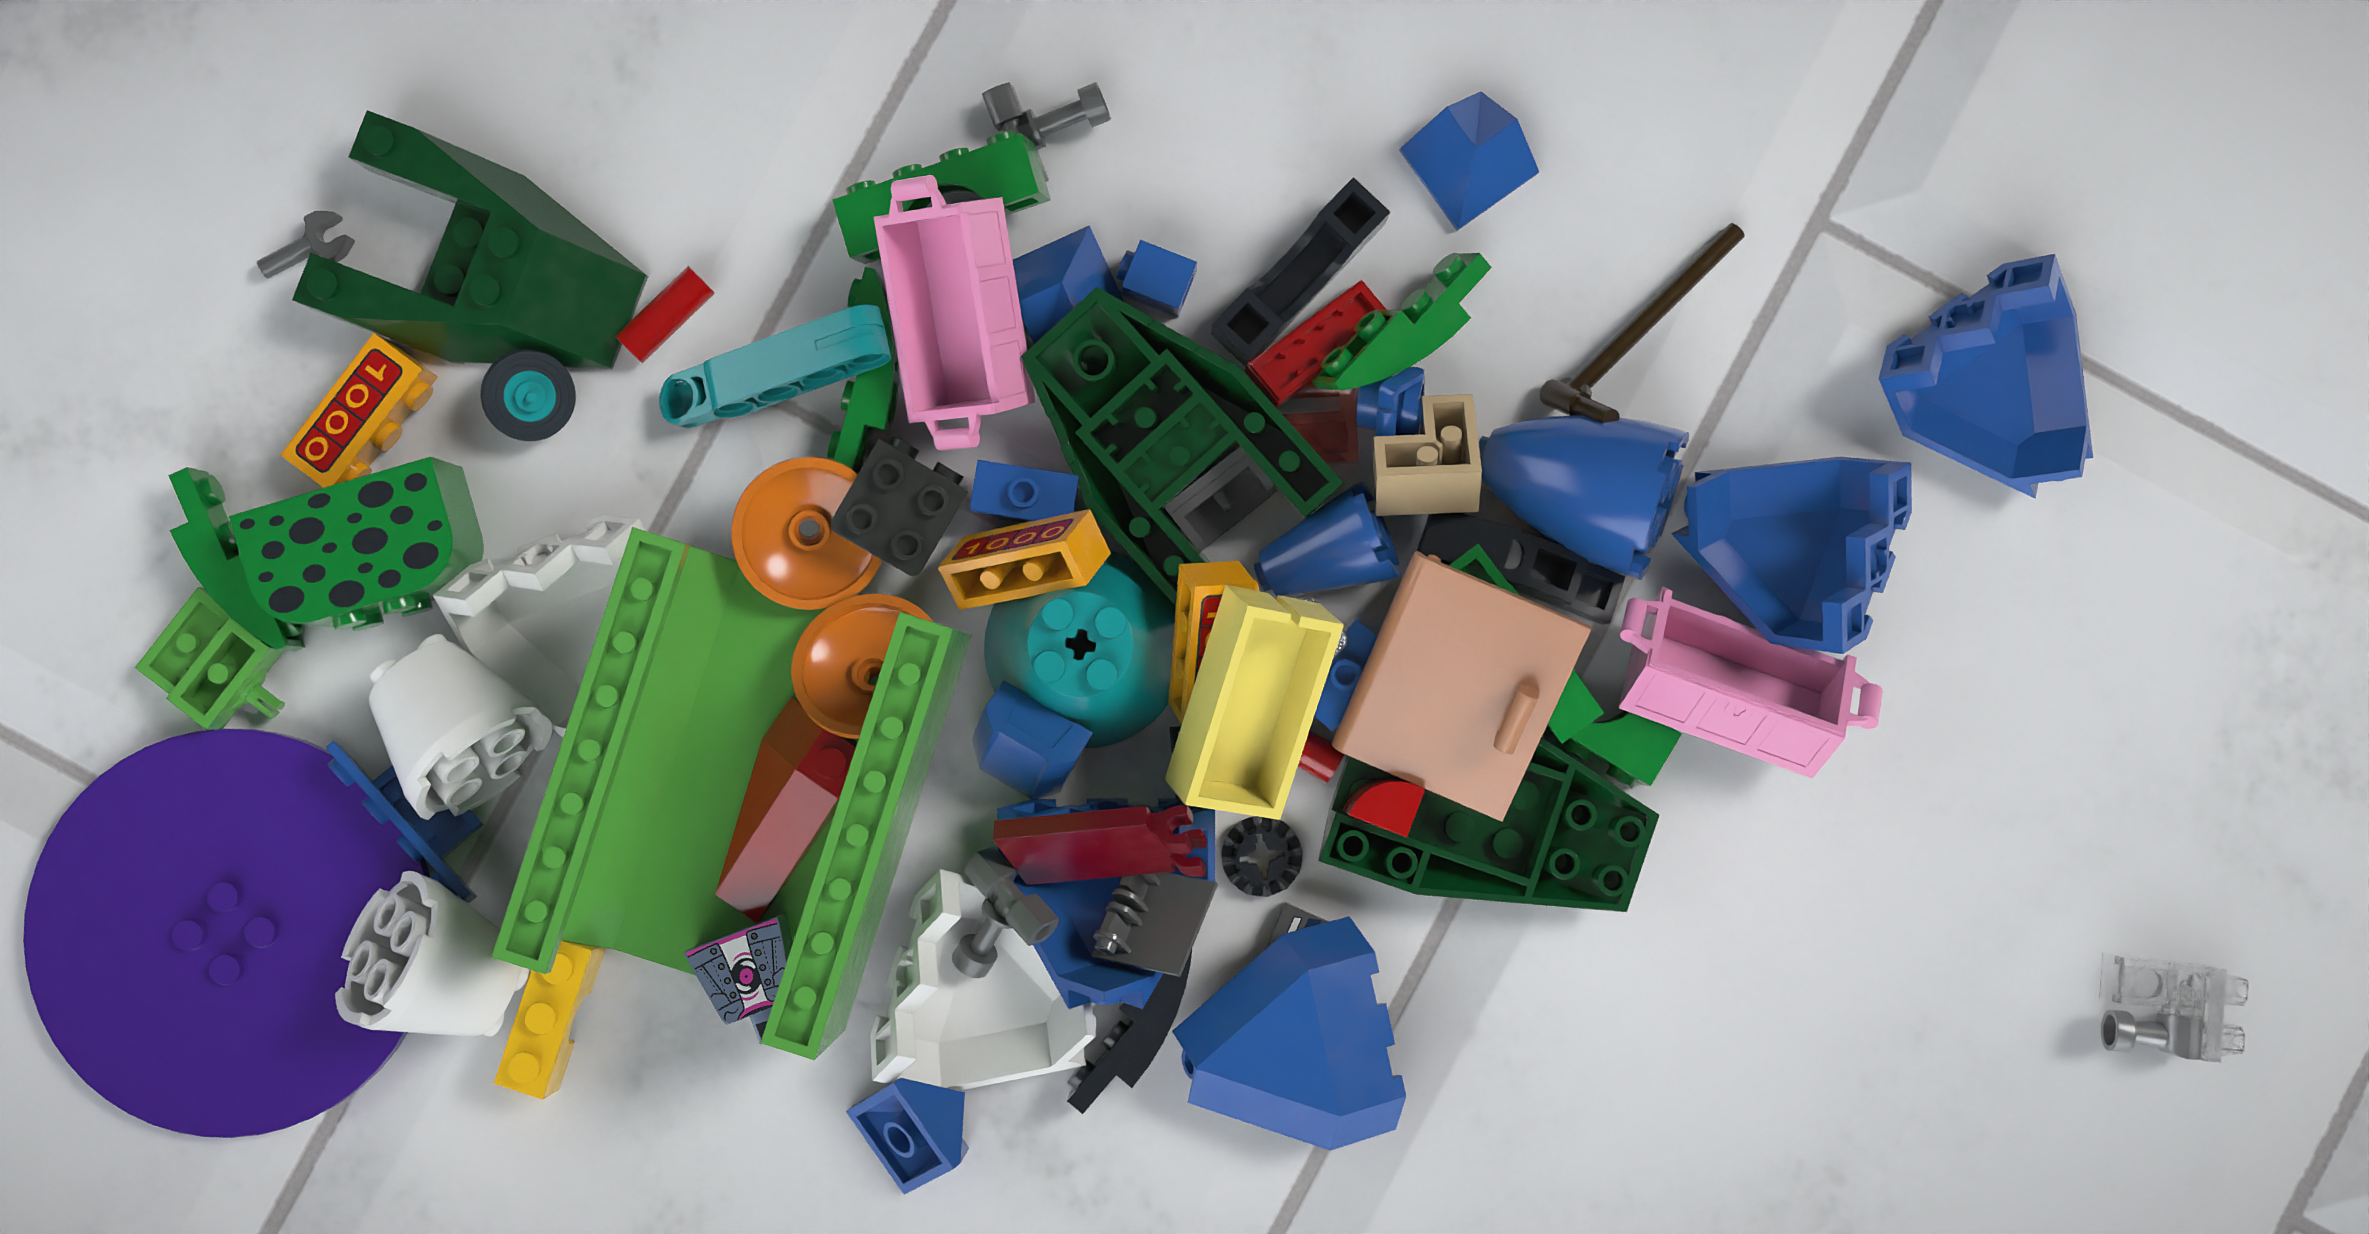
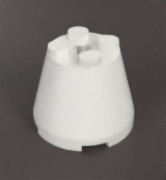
(453, 727)
(425, 964)

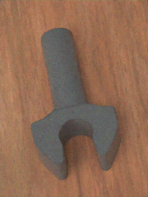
(312, 242)

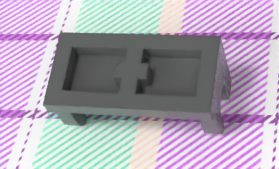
(1220, 499)

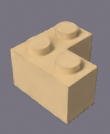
(1433, 469)

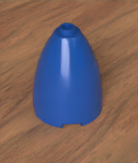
(1588, 483)

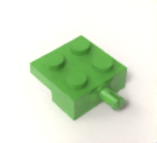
(210, 664)

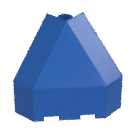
(1998, 379)
(1800, 543)
(1082, 911)
(1299, 1042)

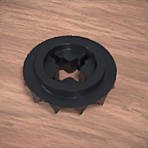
(1242, 842)

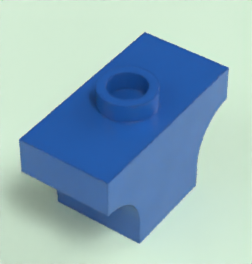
(1022, 492)
(1344, 675)

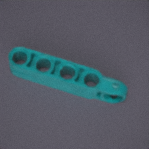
(777, 368)

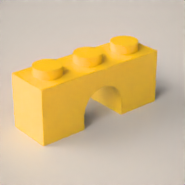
(541, 1030)

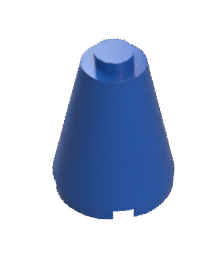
(1331, 549)

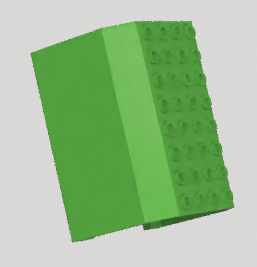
(659, 769)

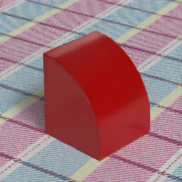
(1386, 804)

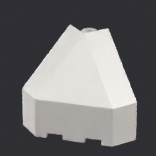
(540, 611)
(967, 1028)

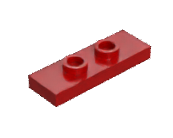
(1298, 356)

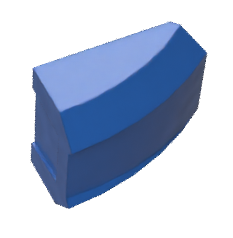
(1027, 743)

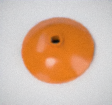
(782, 560)
(840, 657)

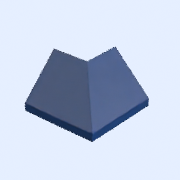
(1470, 157)
(1059, 278)
(913, 1130)

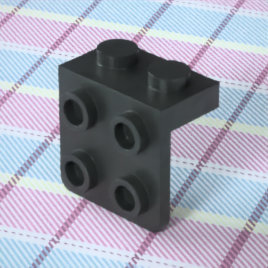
(899, 506)

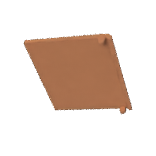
(1459, 686)

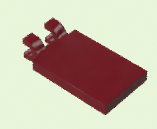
(1100, 844)

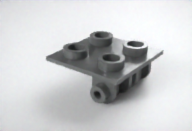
(1154, 921)

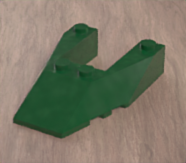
(504, 275)
(1147, 416)

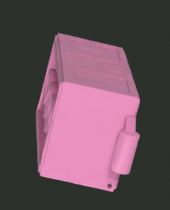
(953, 310)
(1737, 687)

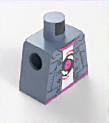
(744, 970)

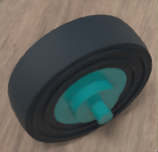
(528, 395)

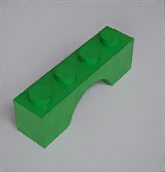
(1002, 168)
(1628, 744)

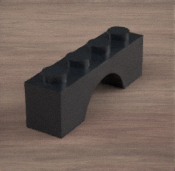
(1301, 273)

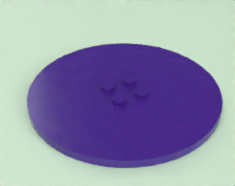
(201, 930)

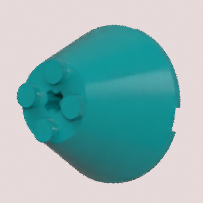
(1117, 685)

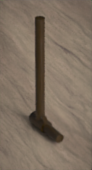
(1574, 394)

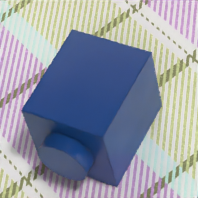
(1157, 277)

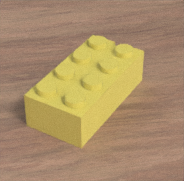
(1253, 702)

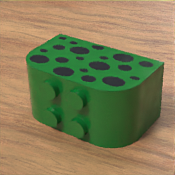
(361, 546)

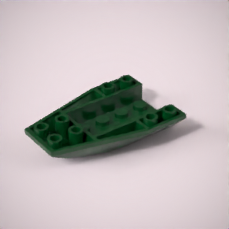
(1560, 845)

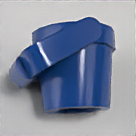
(1392, 404)

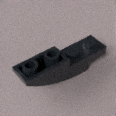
(1527, 563)
(1133, 1045)

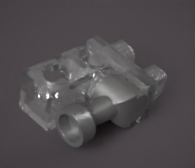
(2187, 1002)

